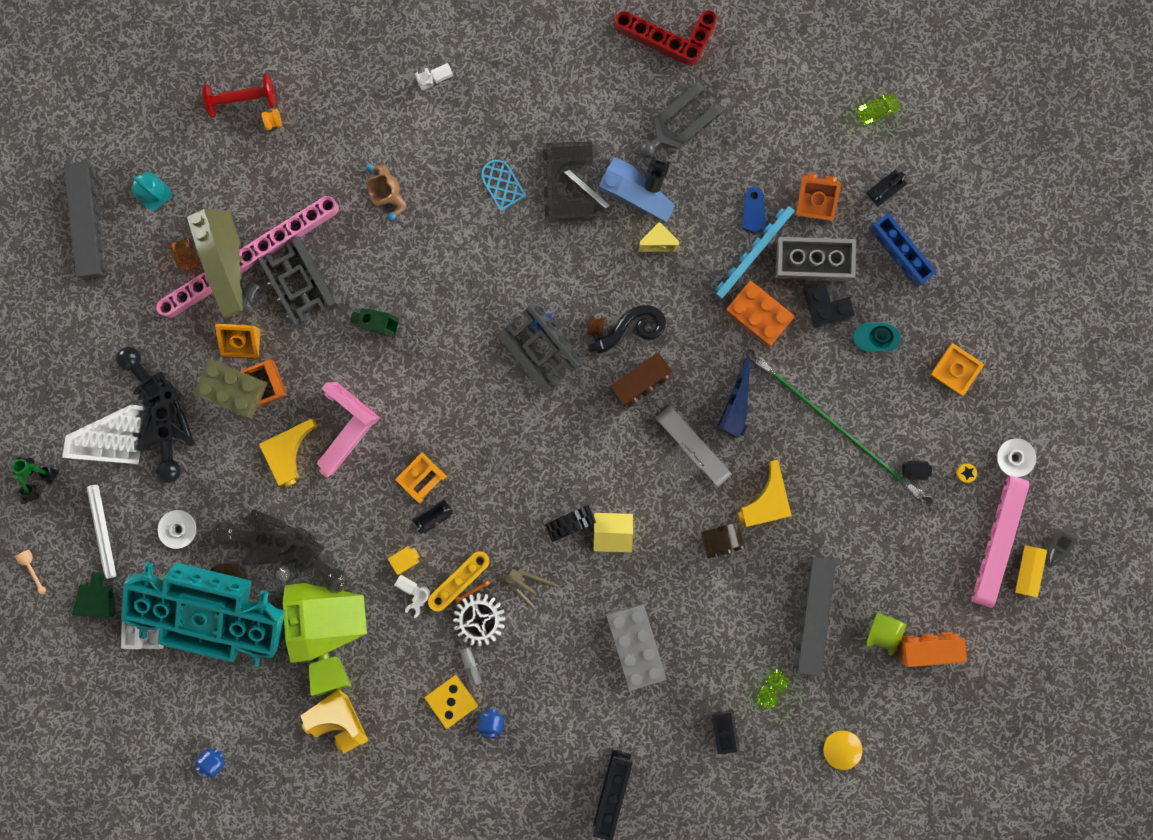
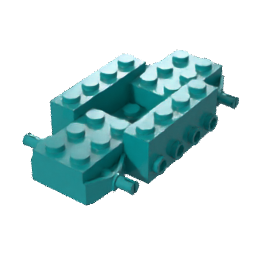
(228, 620)

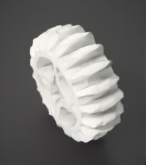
(482, 628)

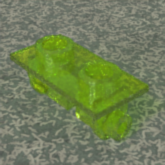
(777, 683)

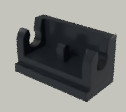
(725, 732)

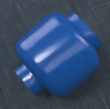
(490, 723)
(210, 762)

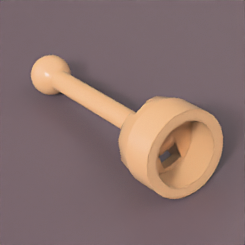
(25, 559)

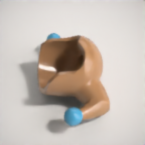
(385, 189)

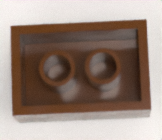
(641, 380)

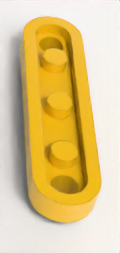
(458, 581)

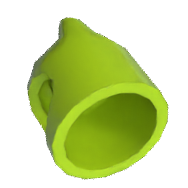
(886, 633)

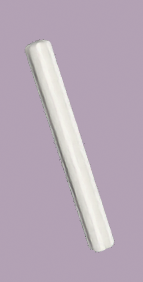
(101, 531)

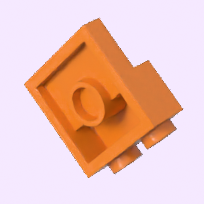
(818, 197)

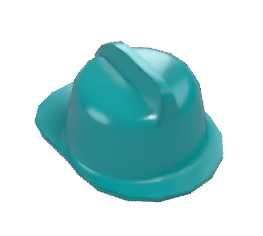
(150, 190)
(877, 336)

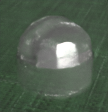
(283, 573)

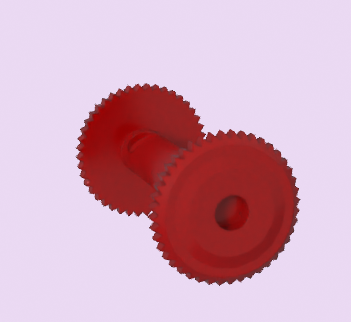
(211, 101)

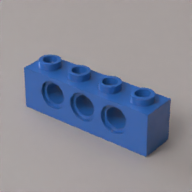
(902, 250)

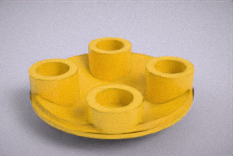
(842, 750)

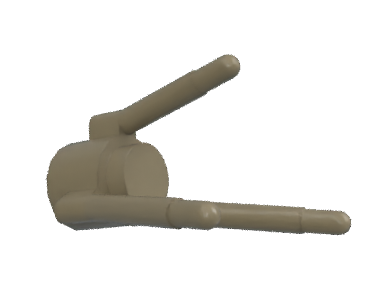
(516, 579)

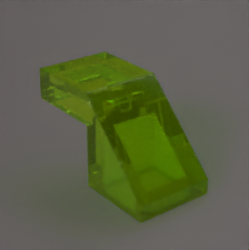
(878, 109)

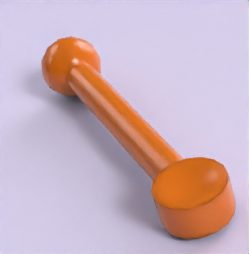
(458, 600)

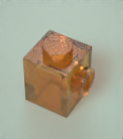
(184, 254)

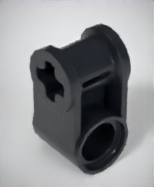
(656, 173)

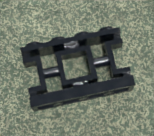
(612, 795)

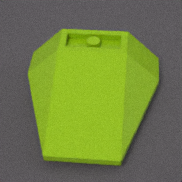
(320, 620)

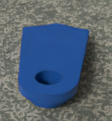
(754, 211)

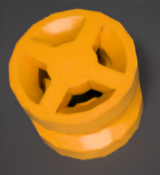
(271, 119)

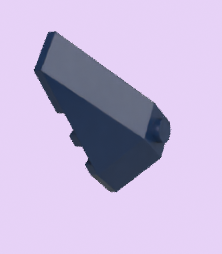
(735, 412)

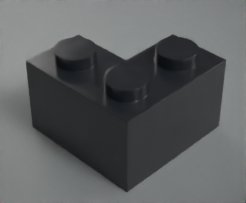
(823, 310)

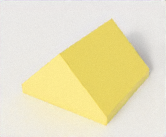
(659, 240)
(613, 532)

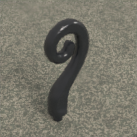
(609, 341)

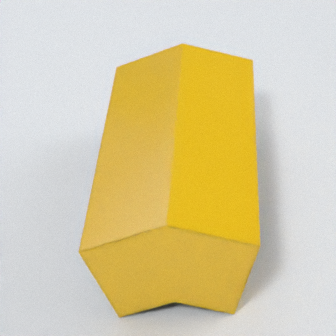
(1031, 571)

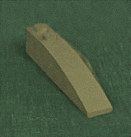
(219, 254)

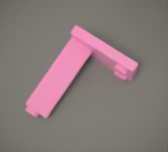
(352, 432)

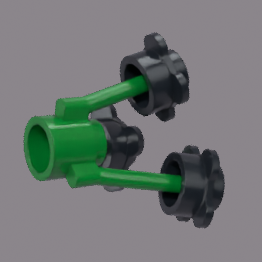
(23, 468)

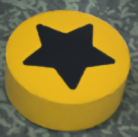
(966, 473)

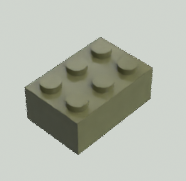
(230, 388)

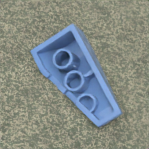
(628, 186)

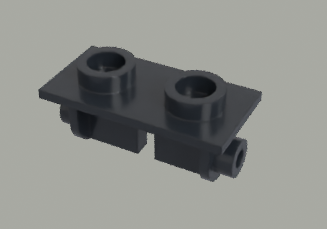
(887, 187)
(437, 513)

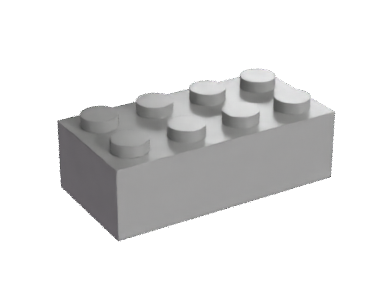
(815, 259)
(636, 646)

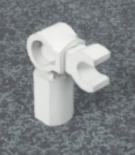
(437, 75)
(420, 594)

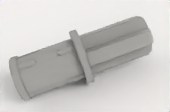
(470, 666)

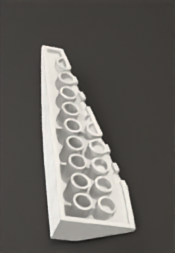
(109, 438)

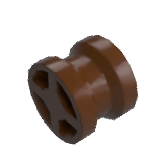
(596, 326)

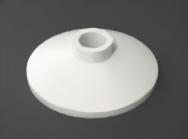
(1025, 454)
(168, 525)

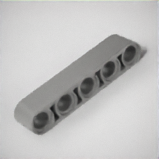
(681, 432)

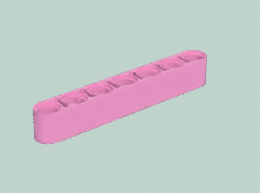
(1001, 541)

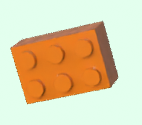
(759, 314)
(932, 649)

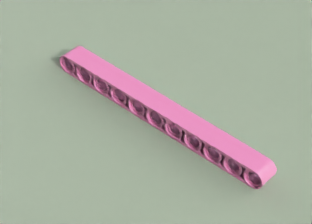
(254, 247)

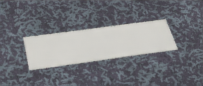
(587, 189)

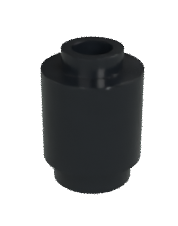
(916, 470)

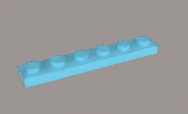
(758, 245)

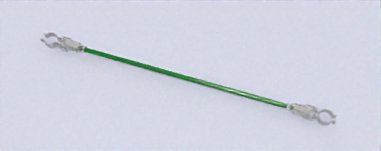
(916, 492)

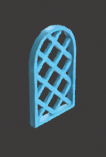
(512, 202)

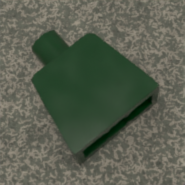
(376, 321)
(95, 598)

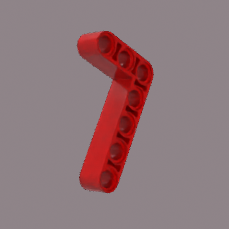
(668, 38)

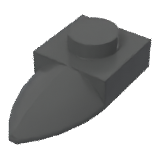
(1060, 547)

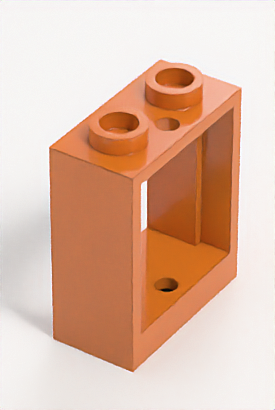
(274, 377)

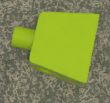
(327, 675)

